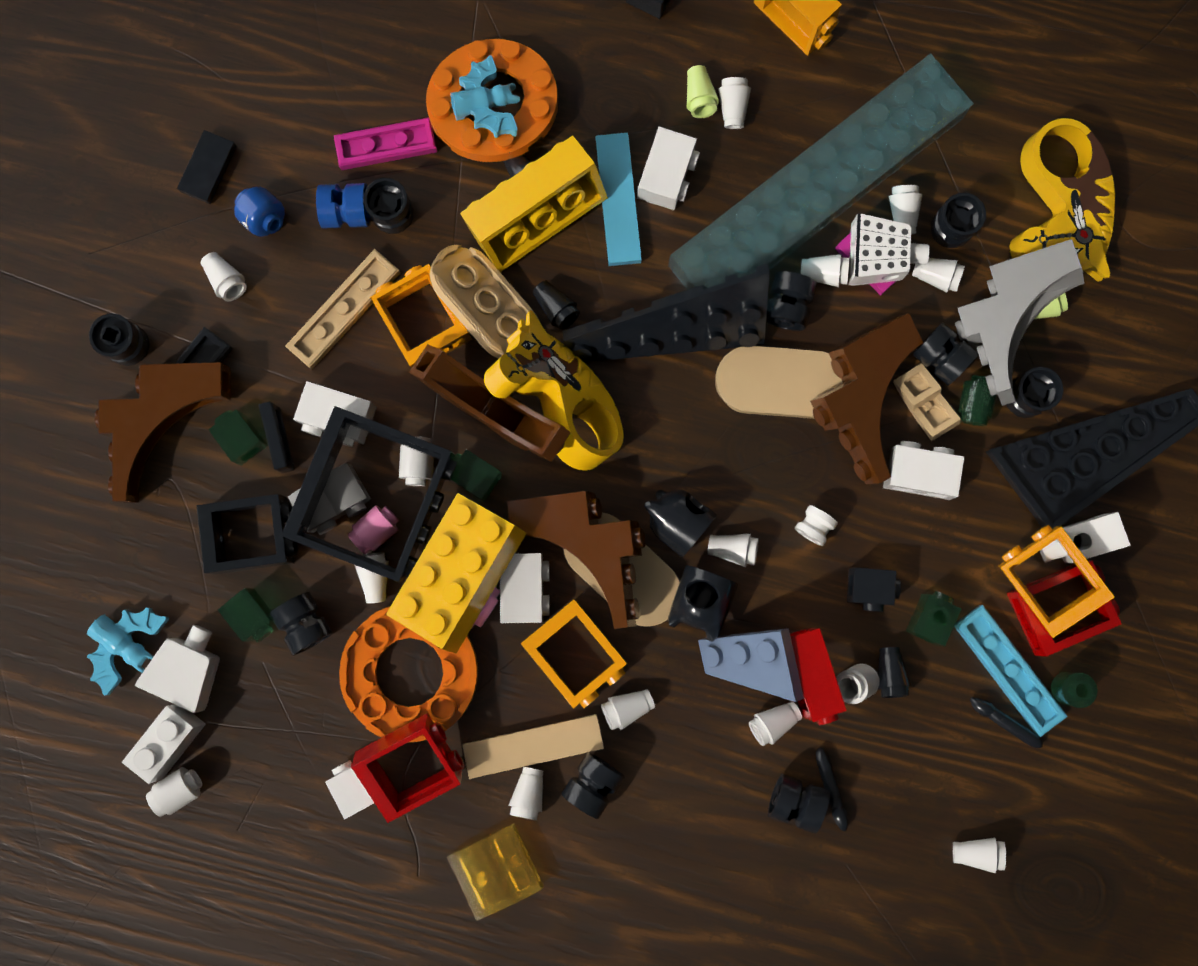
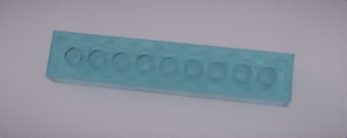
(825, 178)

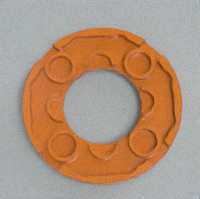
(532, 119)
(366, 698)

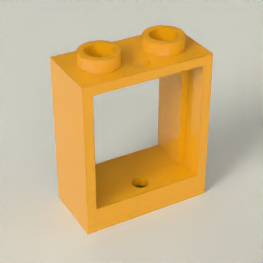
(803, 21)
(393, 292)
(1075, 610)
(553, 625)

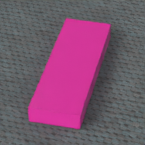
(385, 143)

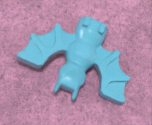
(479, 100)
(117, 640)

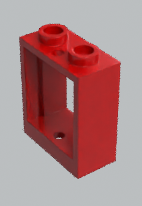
(1038, 637)
(817, 678)
(379, 786)

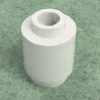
(415, 466)
(858, 683)
(174, 792)

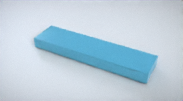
(620, 206)
(1010, 670)

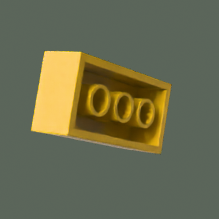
(535, 203)
(456, 574)

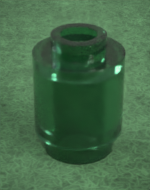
(976, 402)
(1074, 689)

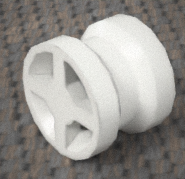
(816, 525)

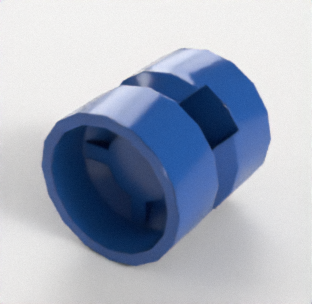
(341, 205)

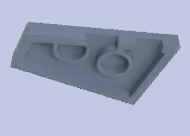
(756, 661)

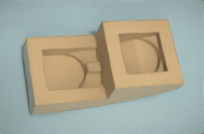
(926, 402)

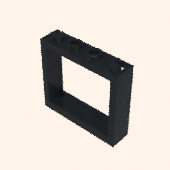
(318, 476)

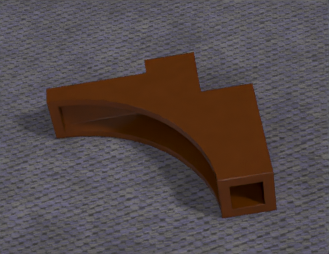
(856, 404)
(502, 415)
(137, 425)
(603, 548)

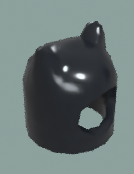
(678, 519)
(702, 601)

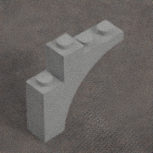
(1018, 295)

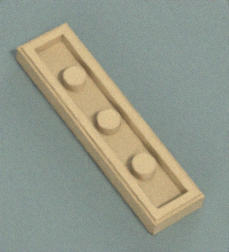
(342, 309)
(532, 746)

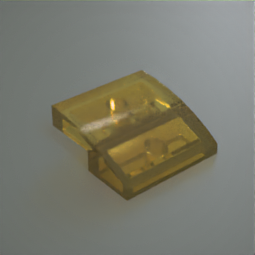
(495, 872)

